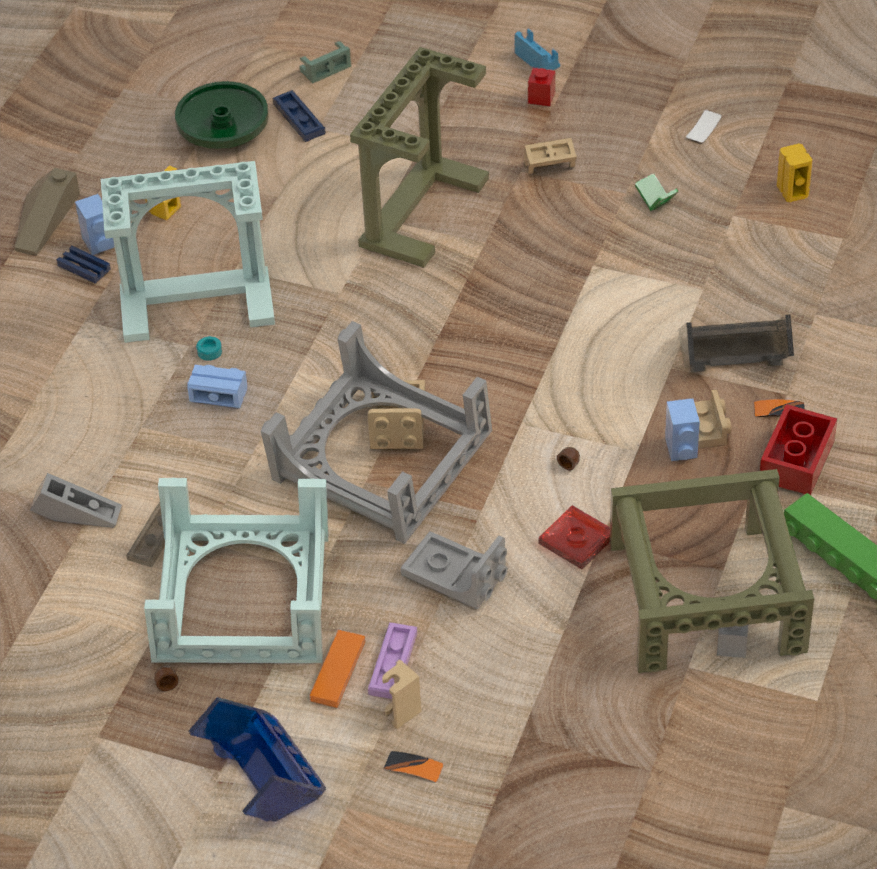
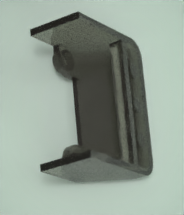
(736, 343)

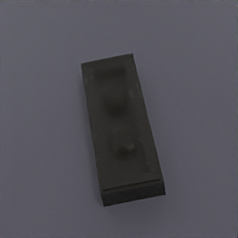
(149, 541)

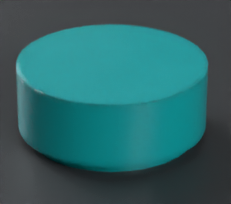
(209, 348)

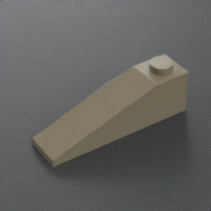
(45, 209)

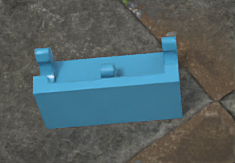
(533, 53)

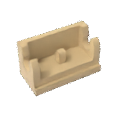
(549, 153)
(404, 692)

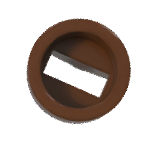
(568, 458)
(166, 678)

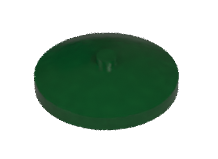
(221, 114)

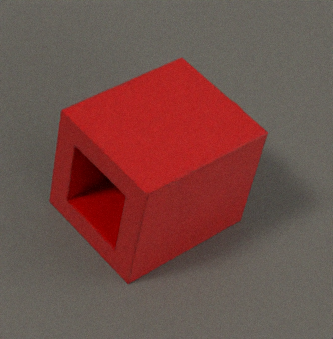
(541, 87)

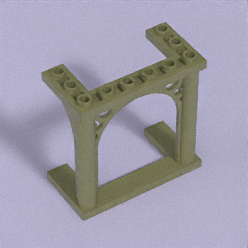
(377, 143)
(764, 516)

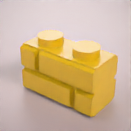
(794, 172)

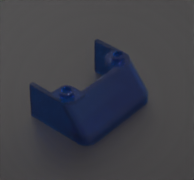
(265, 755)

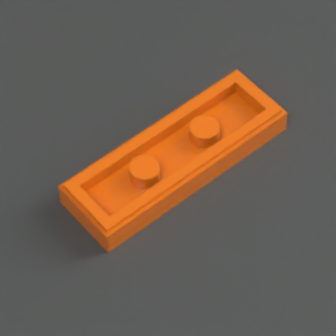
(337, 668)

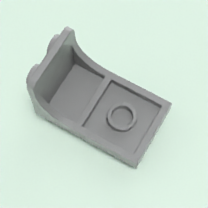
(457, 569)

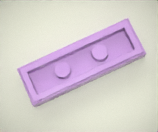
(396, 646)

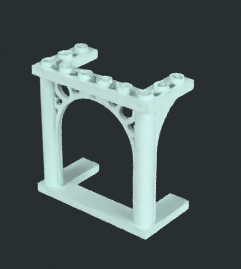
(165, 185)
(180, 528)

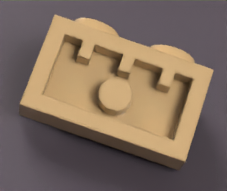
(713, 424)

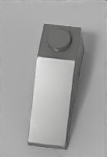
(73, 504)

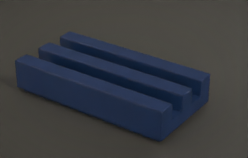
(86, 262)

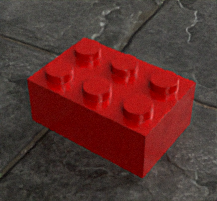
(799, 448)

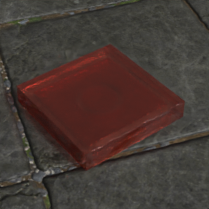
(576, 537)

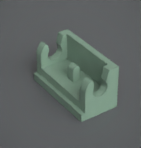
(326, 64)

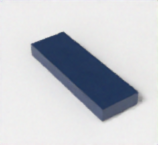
(299, 115)

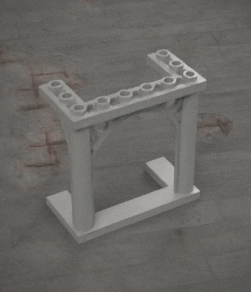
(364, 373)

